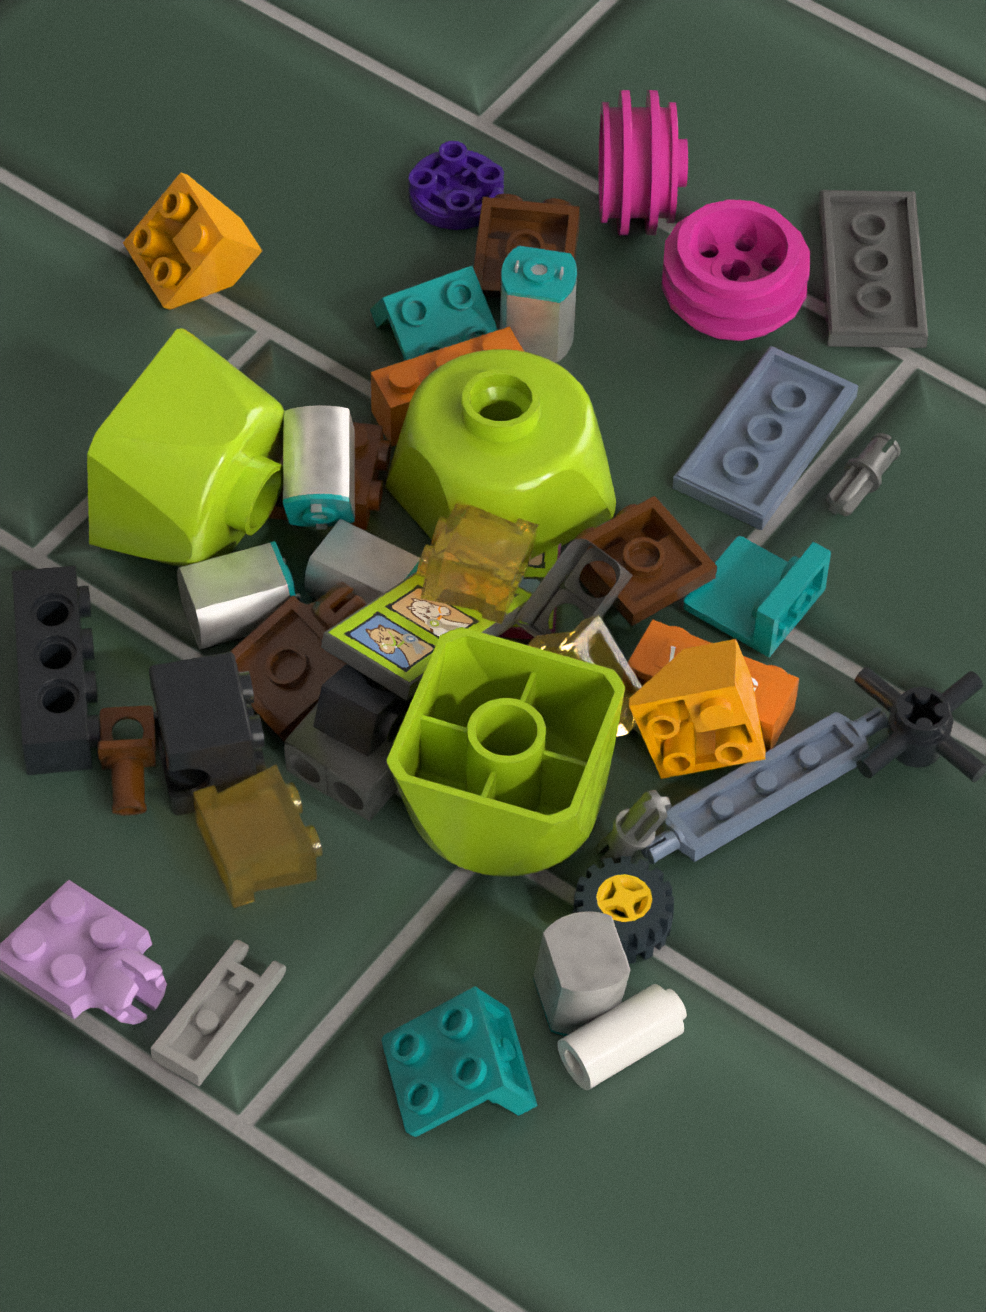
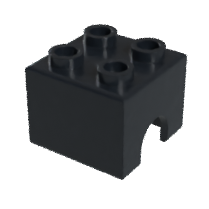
(205, 726)

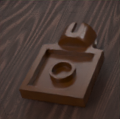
(288, 656)

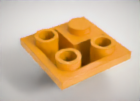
(190, 244)
(700, 711)

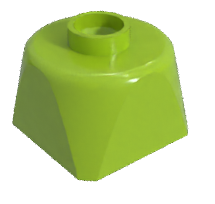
(508, 440)
(185, 459)
(506, 752)

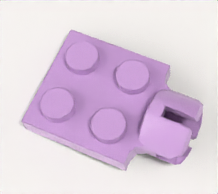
(84, 957)

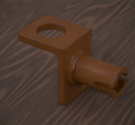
(127, 757)

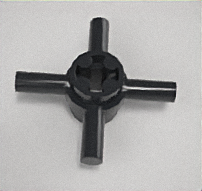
(920, 725)

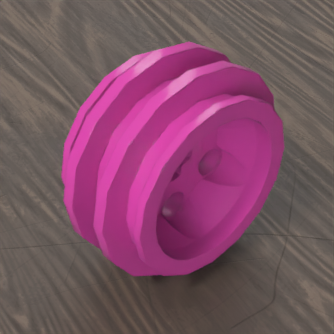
(640, 162)
(717, 272)

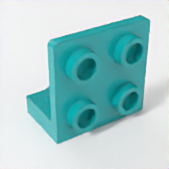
(436, 313)
(760, 594)
(457, 1061)

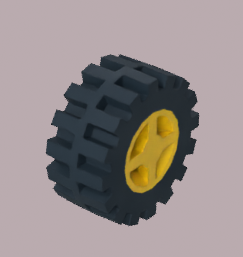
(635, 892)

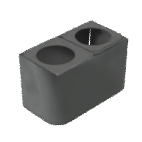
(550, 595)
(340, 769)

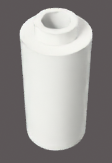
(622, 1035)

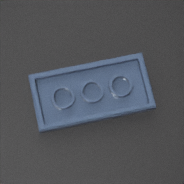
(765, 437)

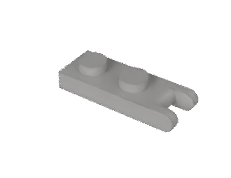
(215, 1015)

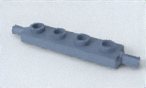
(765, 786)

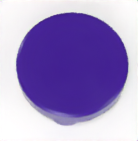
(451, 184)

